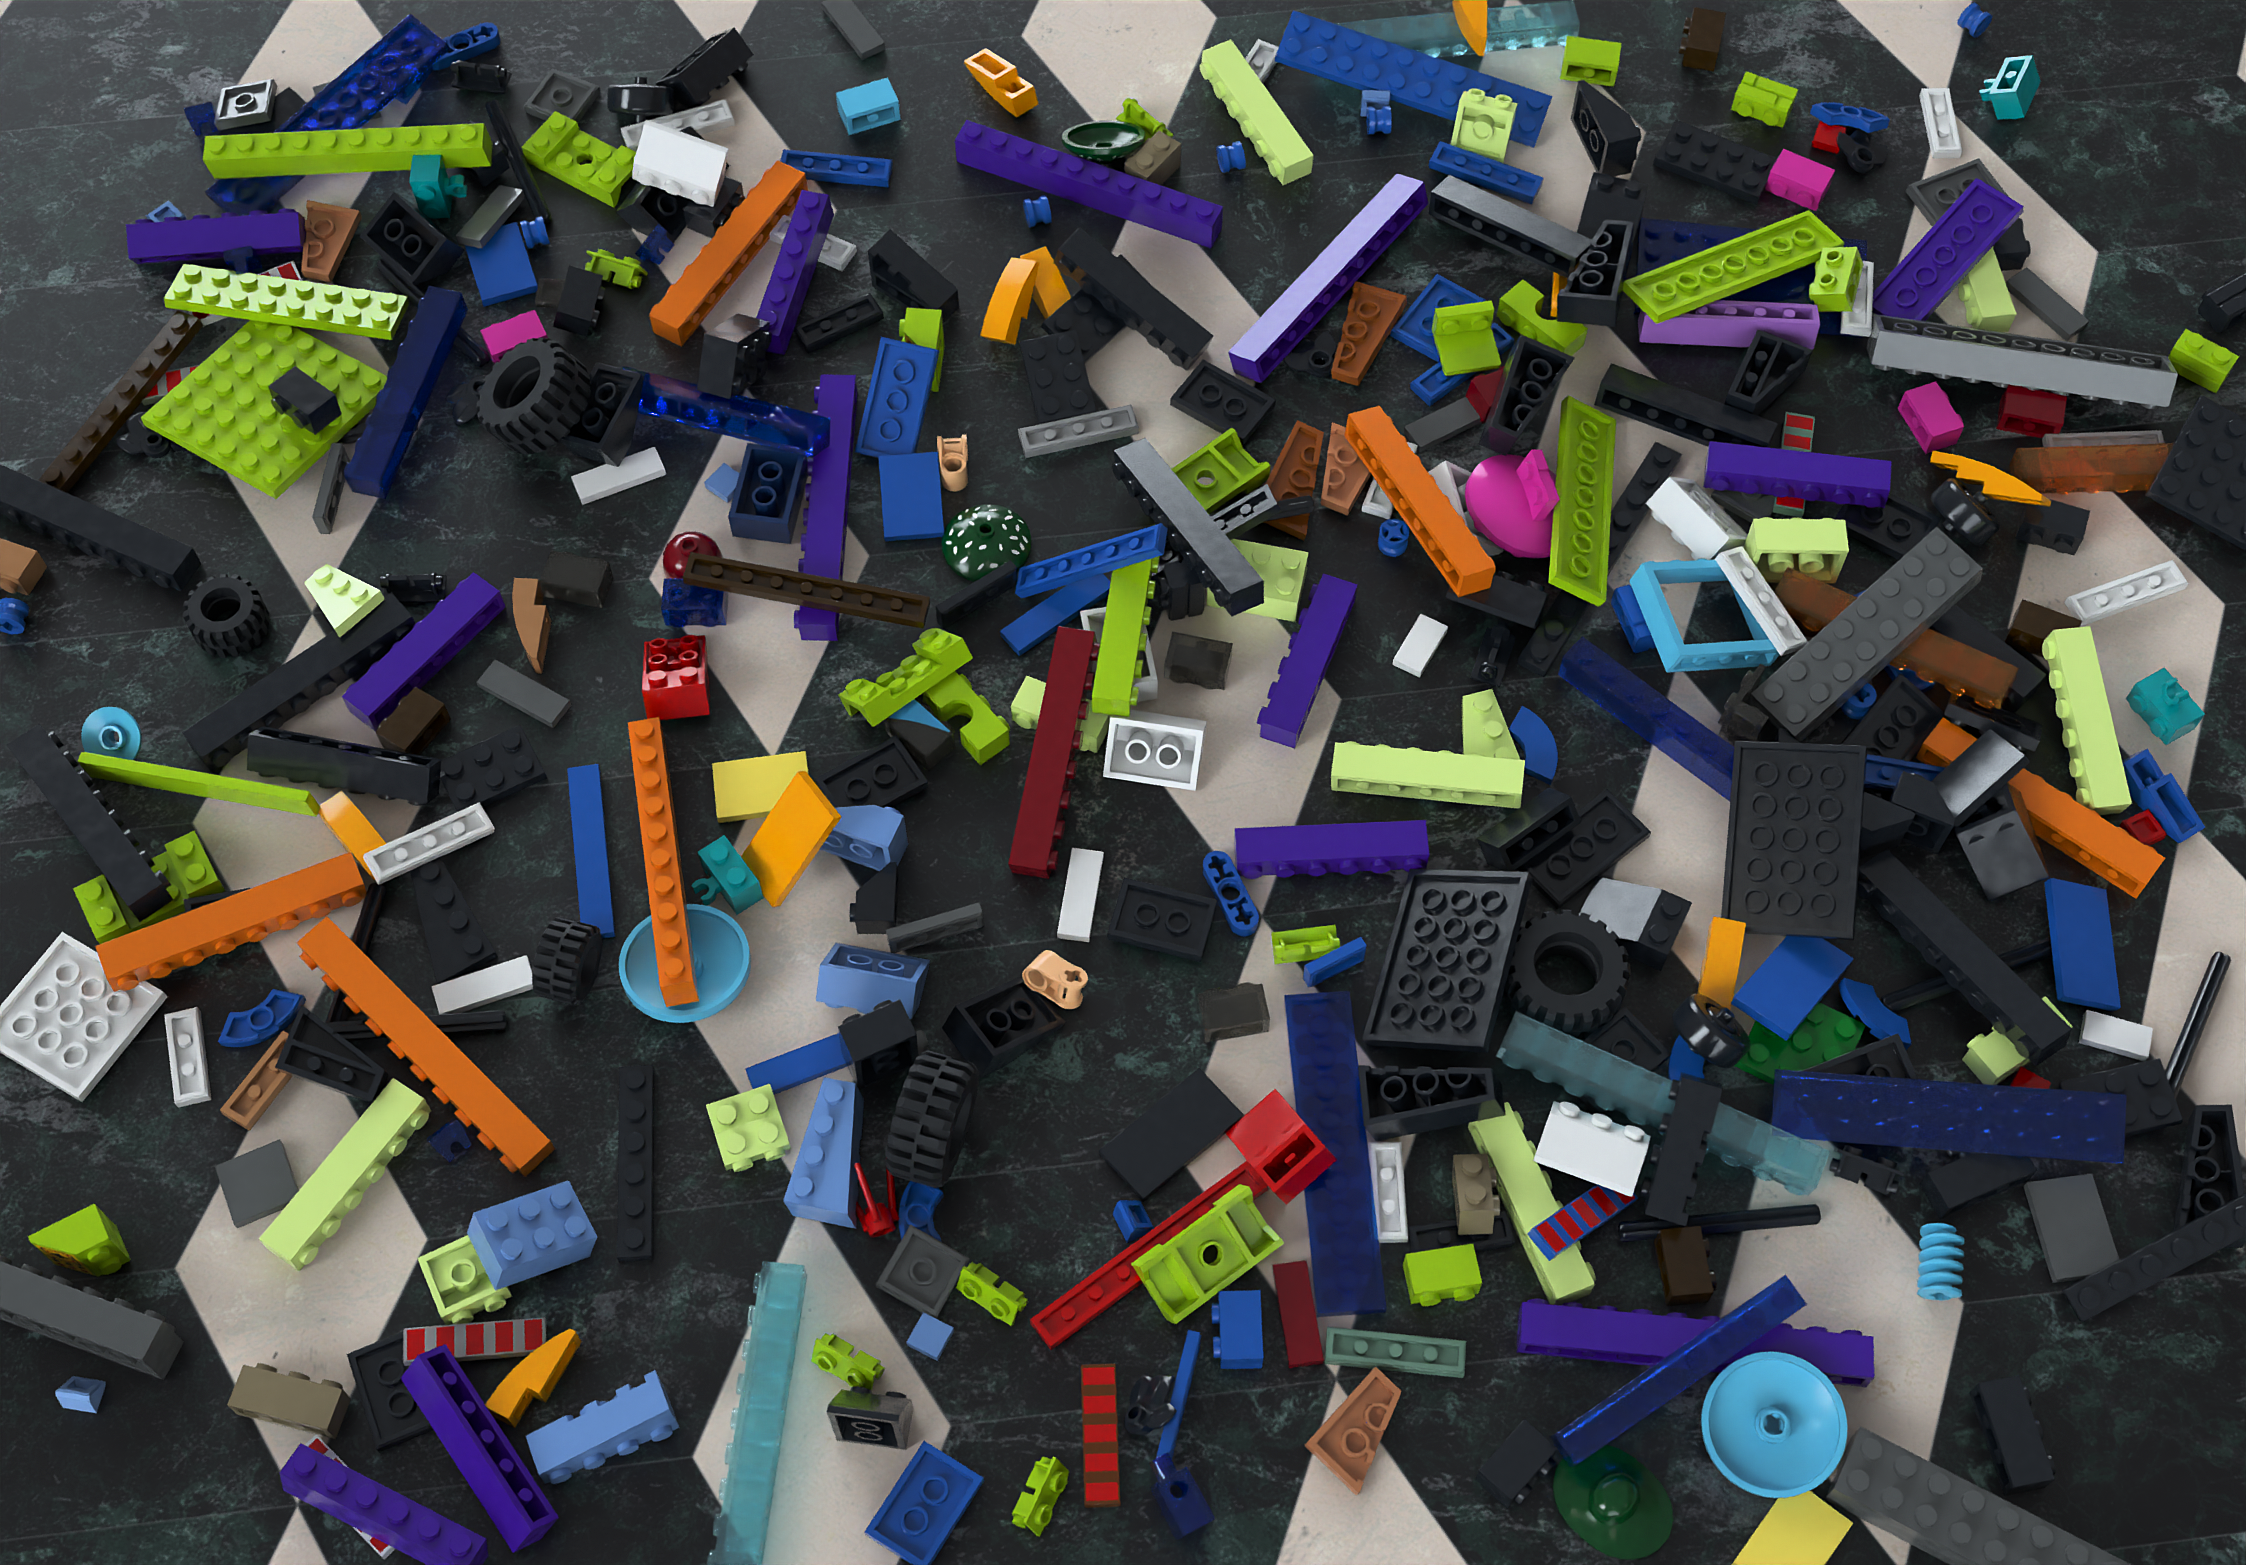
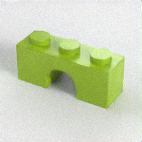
(1521, 311)
(985, 732)

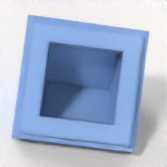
(81, 1394)

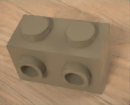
(1156, 159)
(1473, 1194)

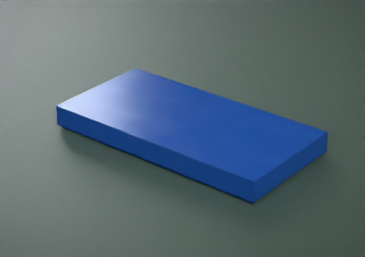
(897, 399)
(2082, 945)
(1791, 983)

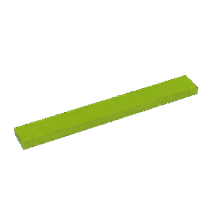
(199, 784)

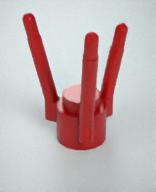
(878, 1218)

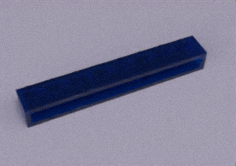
(406, 392)
(734, 417)
(1650, 714)
(1677, 1370)

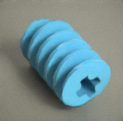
(1938, 1262)

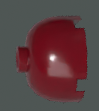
(679, 549)

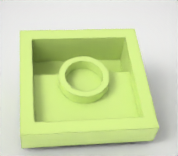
(1484, 124)
(748, 1128)
(460, 1282)

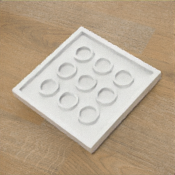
(69, 1019)

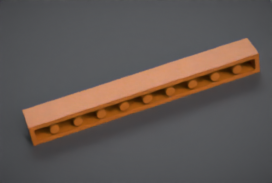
(663, 863)
(426, 1046)

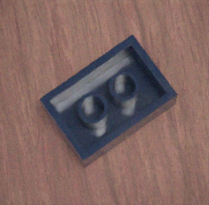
(768, 494)

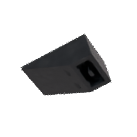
(2002, 844)

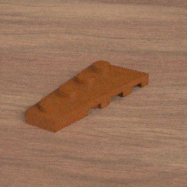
(1367, 326)
(1296, 474)

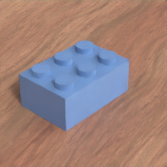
(531, 1235)

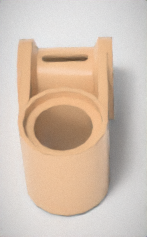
(953, 462)
(1054, 977)

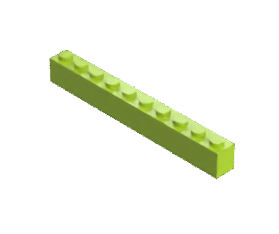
(345, 150)

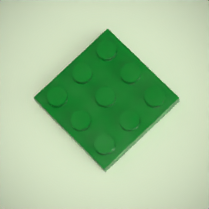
(1818, 1039)

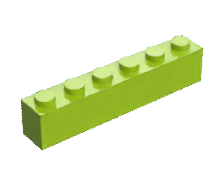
(1124, 638)

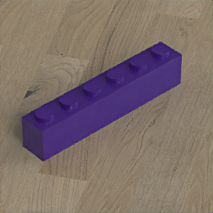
(209, 237)
(795, 267)
(1797, 474)
(424, 650)
(1308, 660)
(1331, 848)
(479, 1448)
(380, 1511)

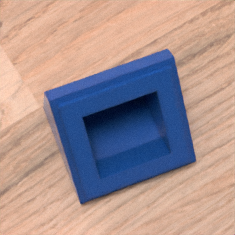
(1132, 1219)

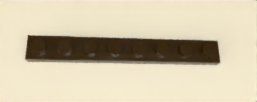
(121, 401)
(806, 590)

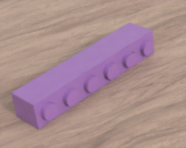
(1734, 324)

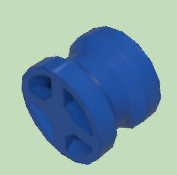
(1974, 20)
(1378, 120)
(1231, 157)
(1037, 211)
(534, 232)
(1391, 530)
(12, 615)
(1856, 708)

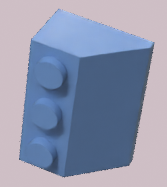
(867, 977)

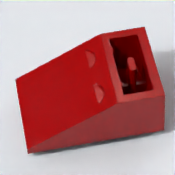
(676, 678)
(1280, 1146)

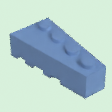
(824, 1173)
(603, 1430)

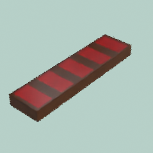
(1100, 1435)

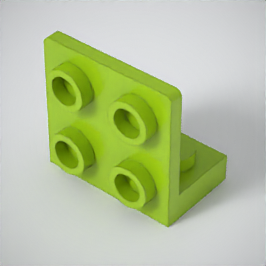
(1465, 338)

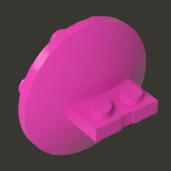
(1514, 503)

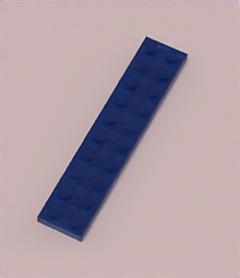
(342, 105)
(1950, 1115)
(1341, 1199)

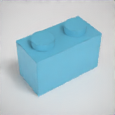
(868, 106)

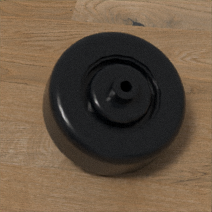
(640, 99)
(1965, 511)
(1711, 1031)

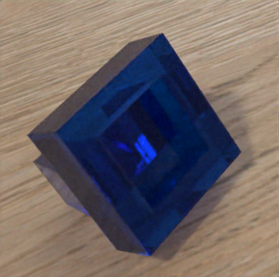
(199, 114)
(651, 245)
(242, 260)
(446, 1135)

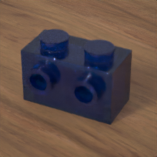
(692, 605)

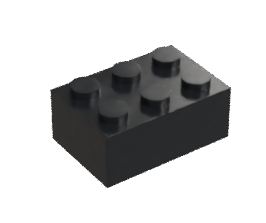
(734, 355)
(878, 1043)

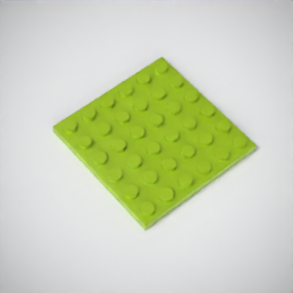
(228, 412)

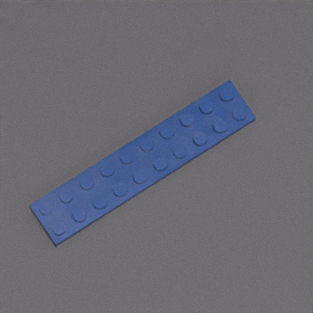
(1408, 74)

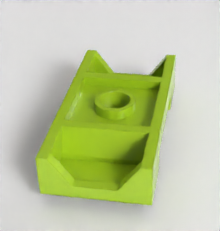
(561, 147)
(1227, 466)
(936, 658)
(183, 866)
(1177, 1272)

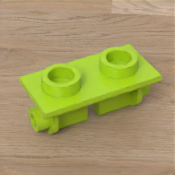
(1137, 115)
(625, 270)
(1304, 943)
(978, 1285)
(832, 1356)
(1035, 1510)

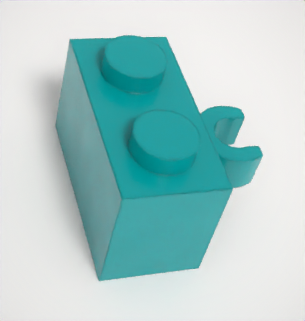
(2013, 87)
(433, 187)
(2165, 706)
(728, 876)

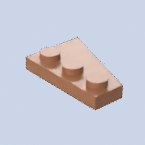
(327, 238)
(1344, 473)
(1354, 1430)

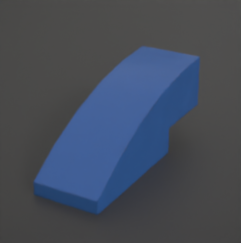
(2161, 796)

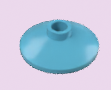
(99, 732)

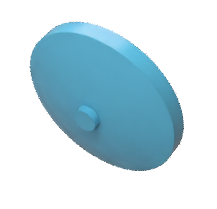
(720, 964)
(1774, 1424)

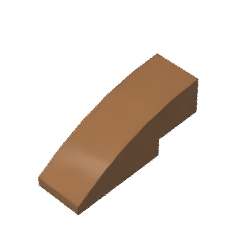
(531, 620)

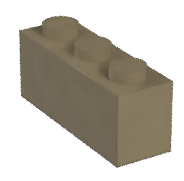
(289, 1400)

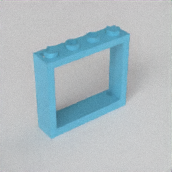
(1665, 634)

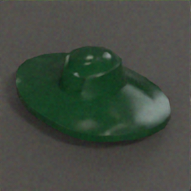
(1614, 1504)

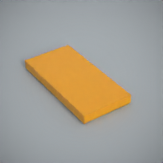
(790, 837)

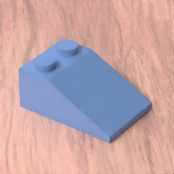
(868, 836)

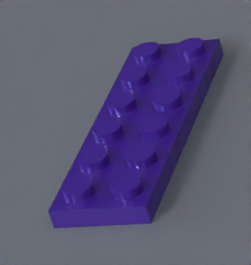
(1946, 253)

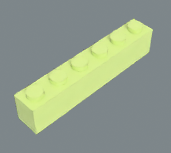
(1256, 112)
(2086, 720)
(1427, 774)
(346, 1175)
(1529, 1202)

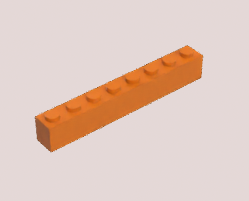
(727, 254)
(1420, 501)
(2061, 819)
(231, 922)

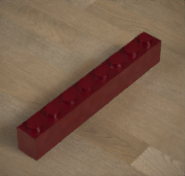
(1053, 753)

